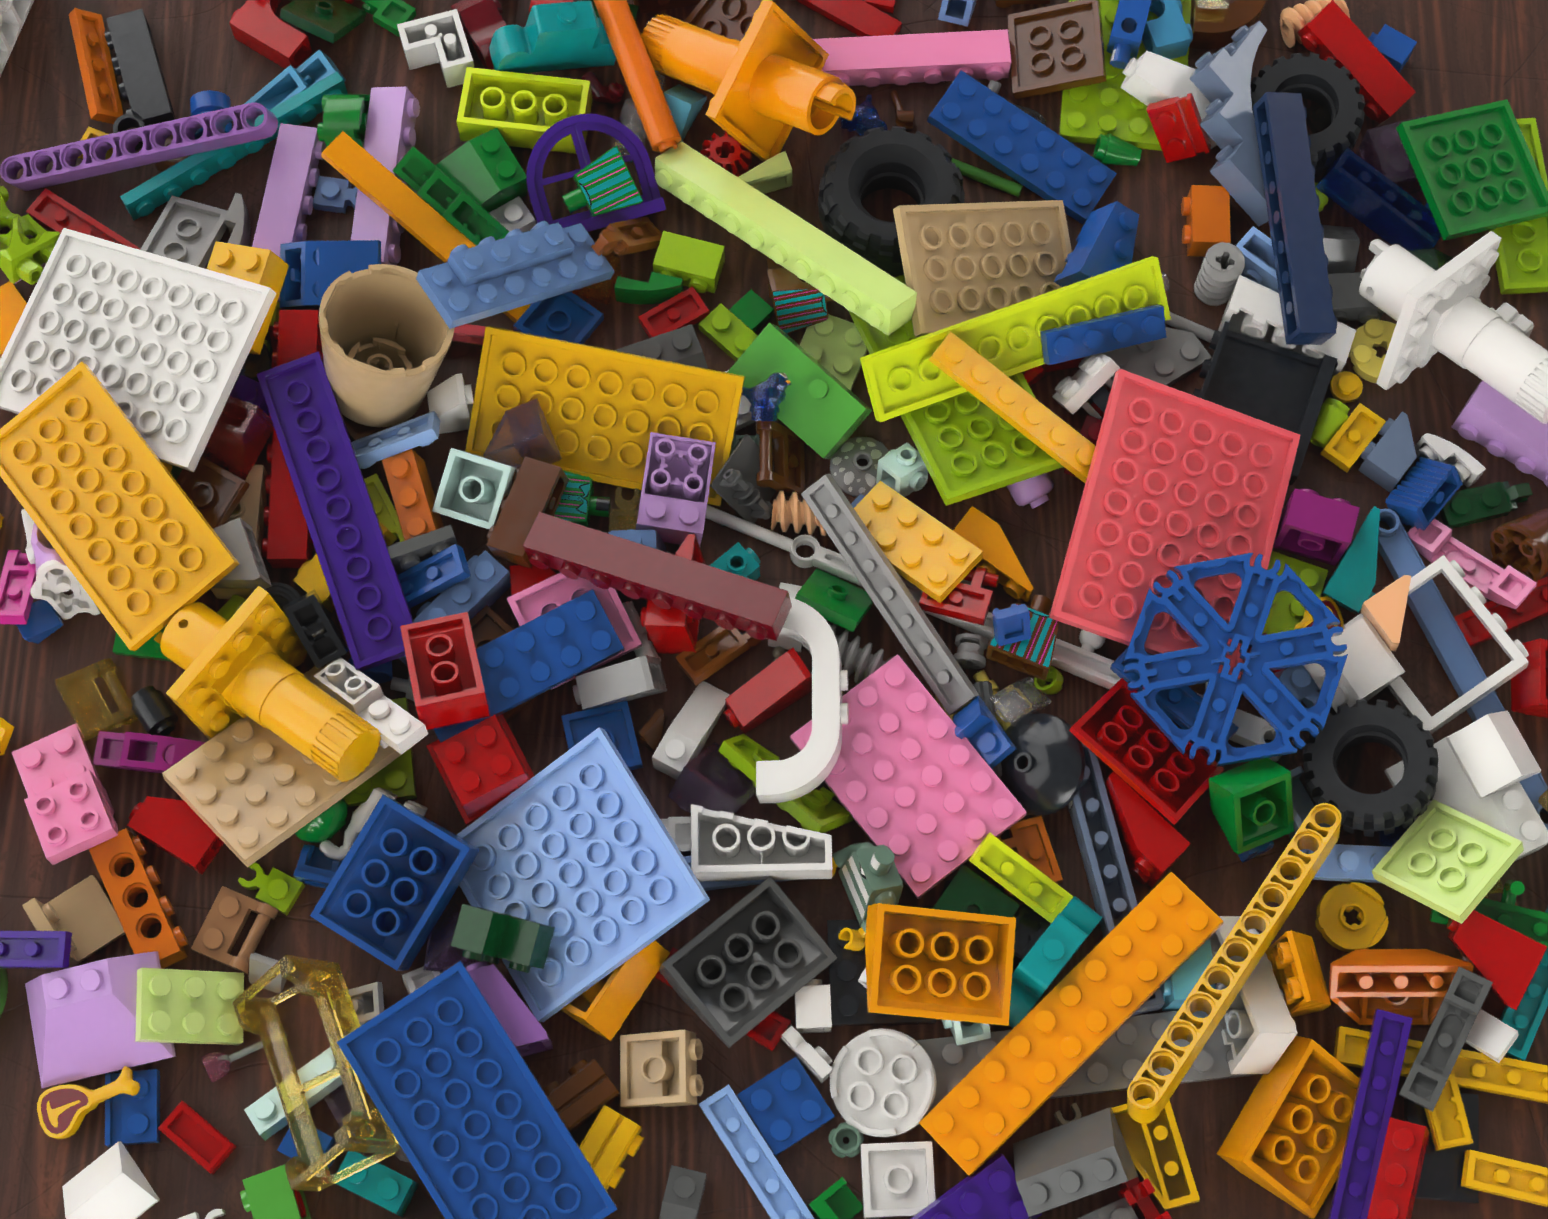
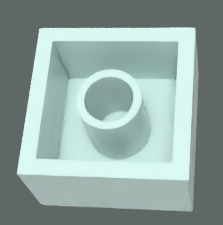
(473, 488)

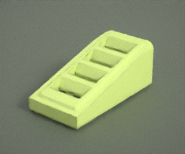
(771, 174)

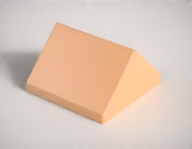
(1387, 611)

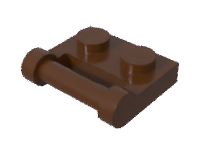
(788, 458)

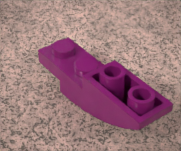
(141, 751)

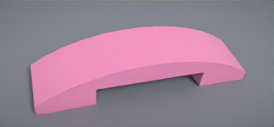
(1495, 583)

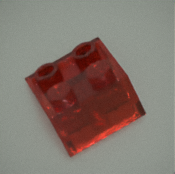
(238, 437)

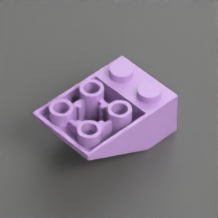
(675, 487)

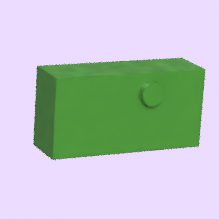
(815, 403)

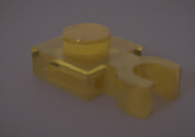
(626, 516)

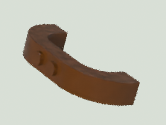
(1216, 26)

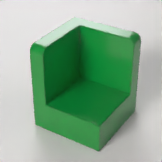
(836, 1202)

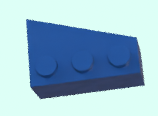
(1102, 244)

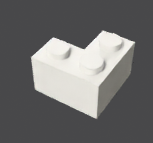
(437, 40)

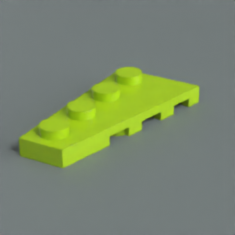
(814, 810)

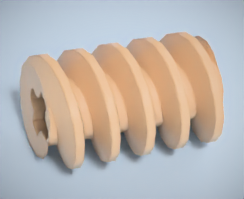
(1295, 18)
(794, 513)

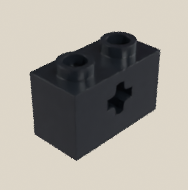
(315, 629)

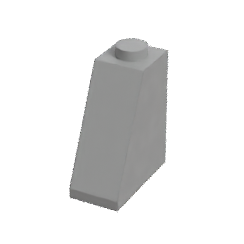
(243, 545)
(620, 682)

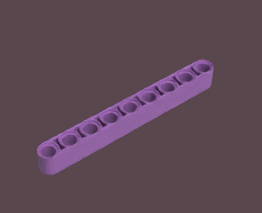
(124, 145)

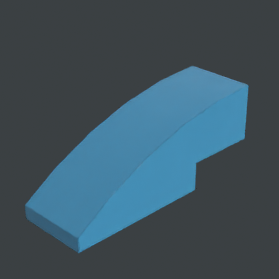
(293, 81)

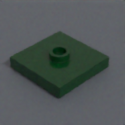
(323, 17)
(974, 894)

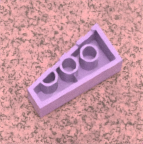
(1505, 430)

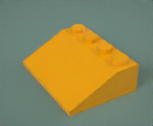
(939, 963)
(1295, 1126)

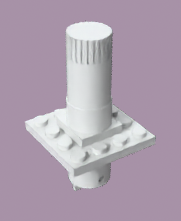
(1446, 316)

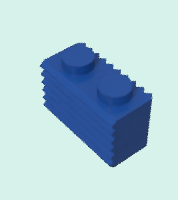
(1424, 492)

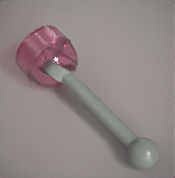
(218, 1063)

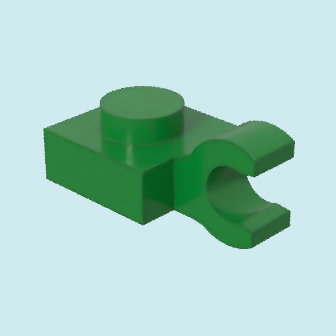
(389, 13)

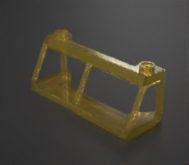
(364, 1126)

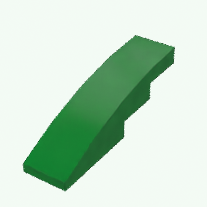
(448, 197)

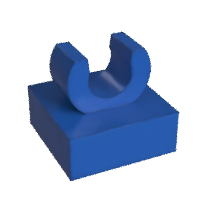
(1011, 624)

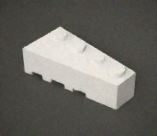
(1258, 314)
(752, 849)
(1258, 1017)

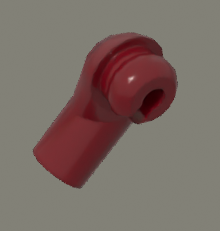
(604, 94)

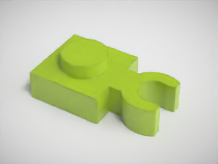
(275, 889)

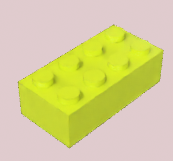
(520, 106)

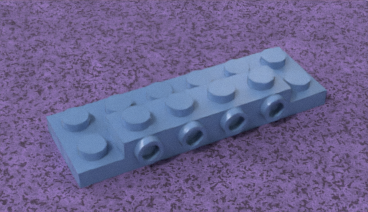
(512, 272)

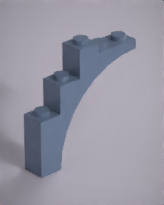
(1230, 120)

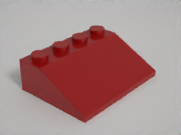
(1143, 754)

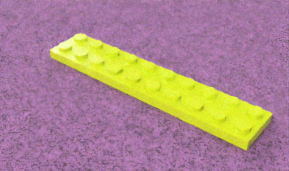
(1009, 338)

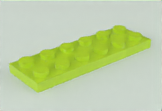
(1524, 245)

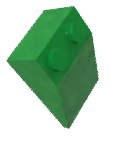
(486, 171)

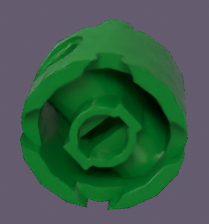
(344, 114)

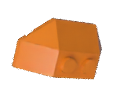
(1393, 981)

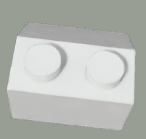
(1367, 667)

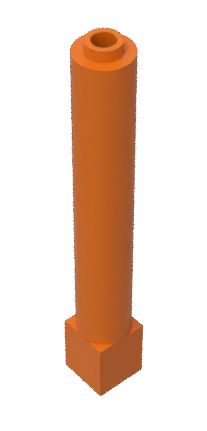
(639, 74)

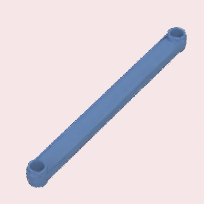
(1443, 631)

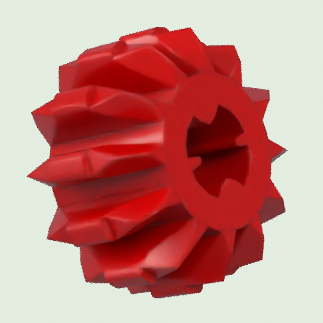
(737, 155)

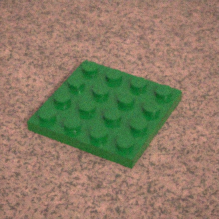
(1474, 169)

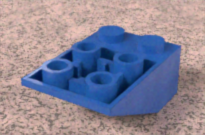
(319, 263)

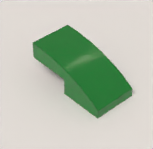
(657, 291)

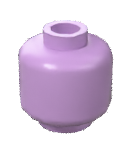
(1032, 490)

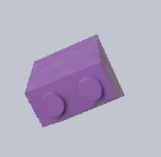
(510, 1010)

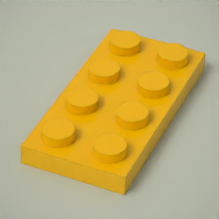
(916, 542)

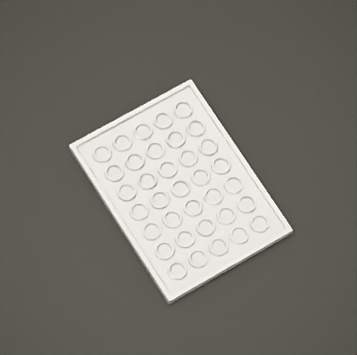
(149, 329)

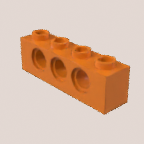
(109, 860)

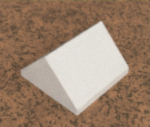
(1493, 753)
(109, 1188)

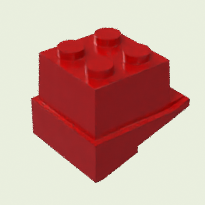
(481, 766)

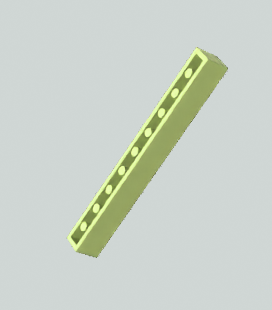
(786, 238)

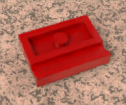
(1178, 128)

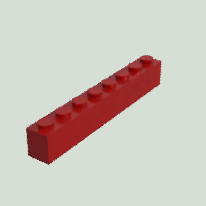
(288, 534)

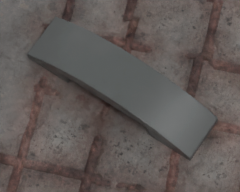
(1445, 1038)

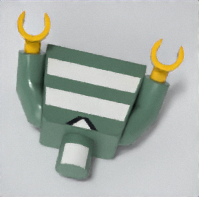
(869, 879)

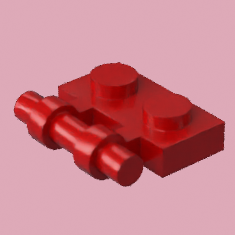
(966, 601)

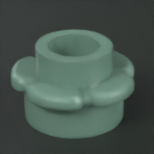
(836, 1140)

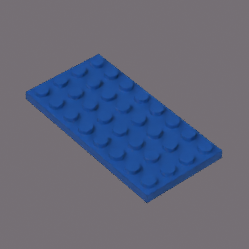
(471, 1108)

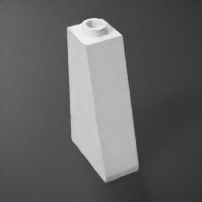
(1159, 78)

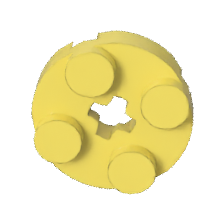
(1362, 355)

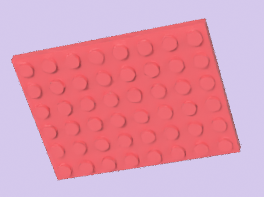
(1164, 491)

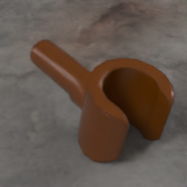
(904, 118)

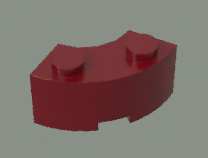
(479, 23)

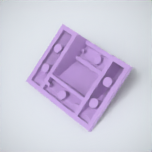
(88, 1020)

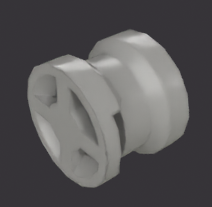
(970, 650)

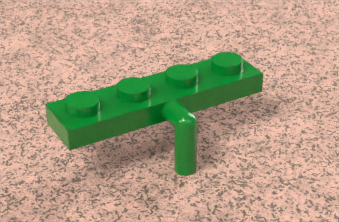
(1521, 919)

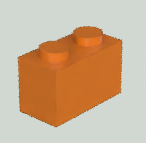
(1206, 218)

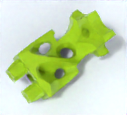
(19, 255)

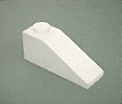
(689, 730)

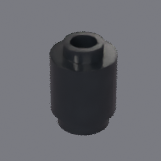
(154, 711)

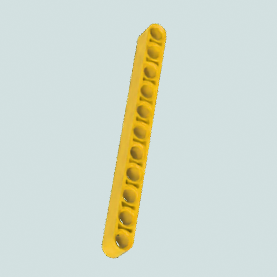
(1232, 973)

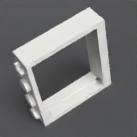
(1493, 623)

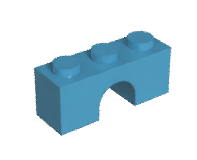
(1168, 33)

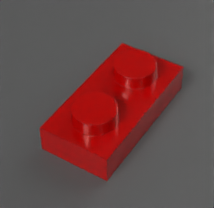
(674, 313)

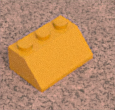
(612, 998)

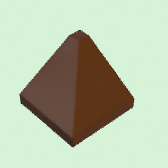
(653, 730)

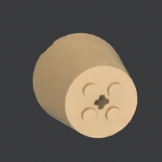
(381, 343)

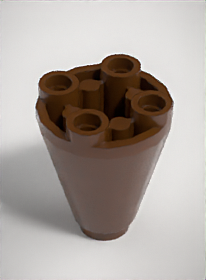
(1523, 544)

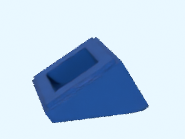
(41, 622)

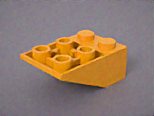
(1299, 973)

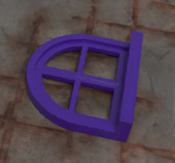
(575, 125)

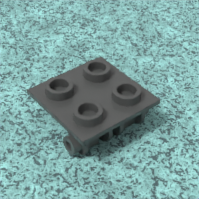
(738, 483)

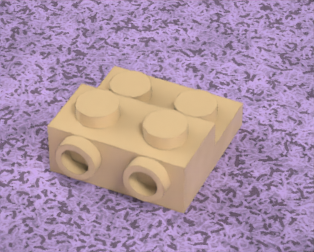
(660, 1069)

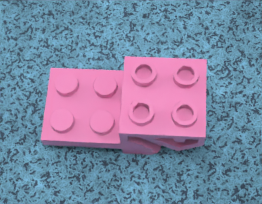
(65, 795)

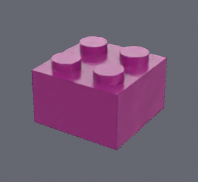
(1316, 526)

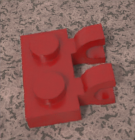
(1138, 1197)

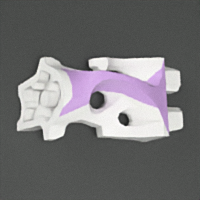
(54, 576)

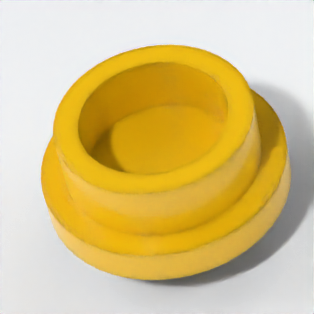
(1346, 387)

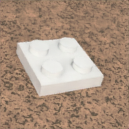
(897, 1178)

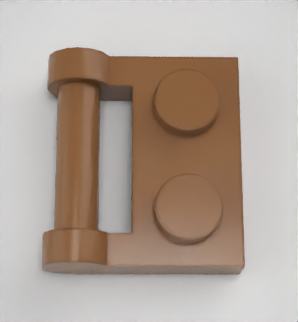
(225, 925)

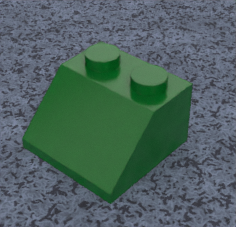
(1253, 803)

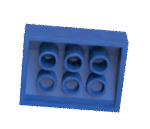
(394, 883)

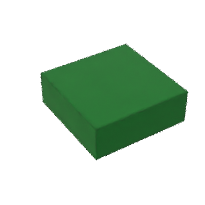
(752, 310)

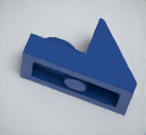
(983, 732)

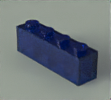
(1379, 203)

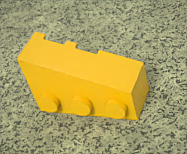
(1159, 1155)

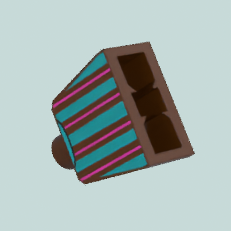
(796, 301)
(1034, 654)

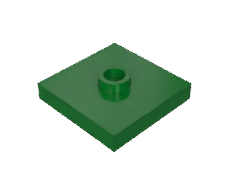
(835, 599)

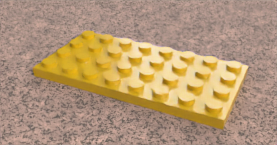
(602, 403)
(110, 507)

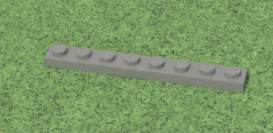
(889, 594)

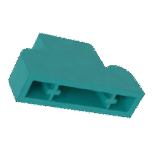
(553, 39)
(1050, 956)

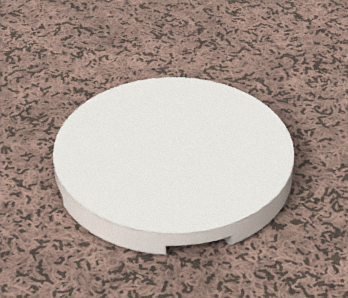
(883, 1083)

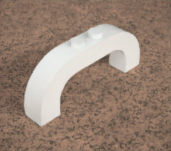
(800, 774)

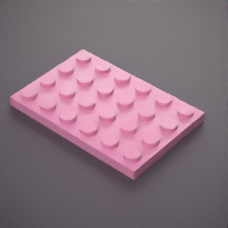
(914, 778)

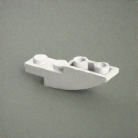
(367, 700)

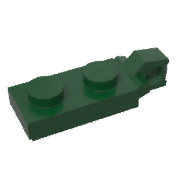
(1483, 503)

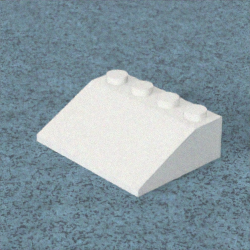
(1504, 810)

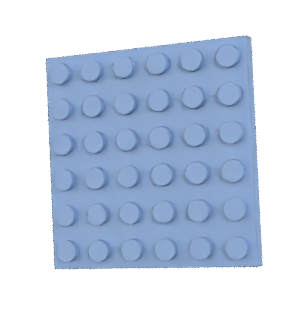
(582, 857)

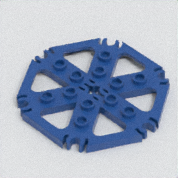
(1267, 654)

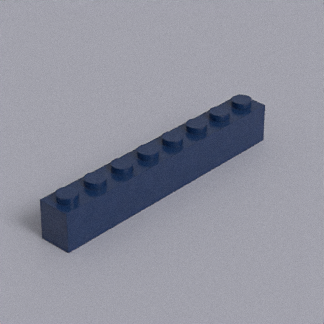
(1294, 219)

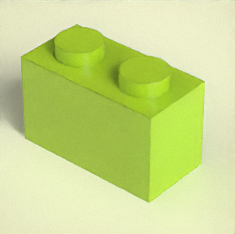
(691, 259)

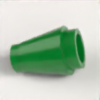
(1116, 151)

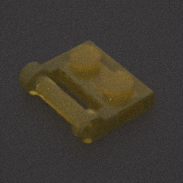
(87, 704)

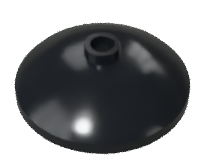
(1053, 766)

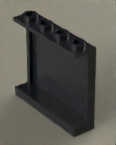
(1267, 384)

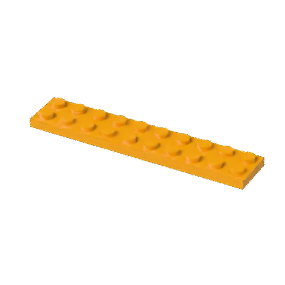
(1071, 1023)

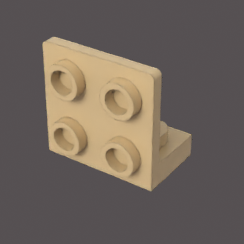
(84, 913)

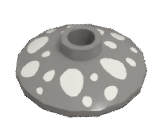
(848, 474)

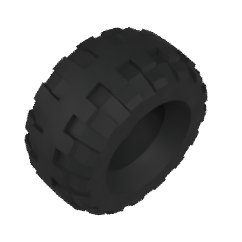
(880, 162)

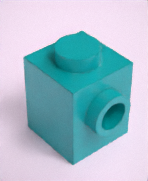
(739, 562)

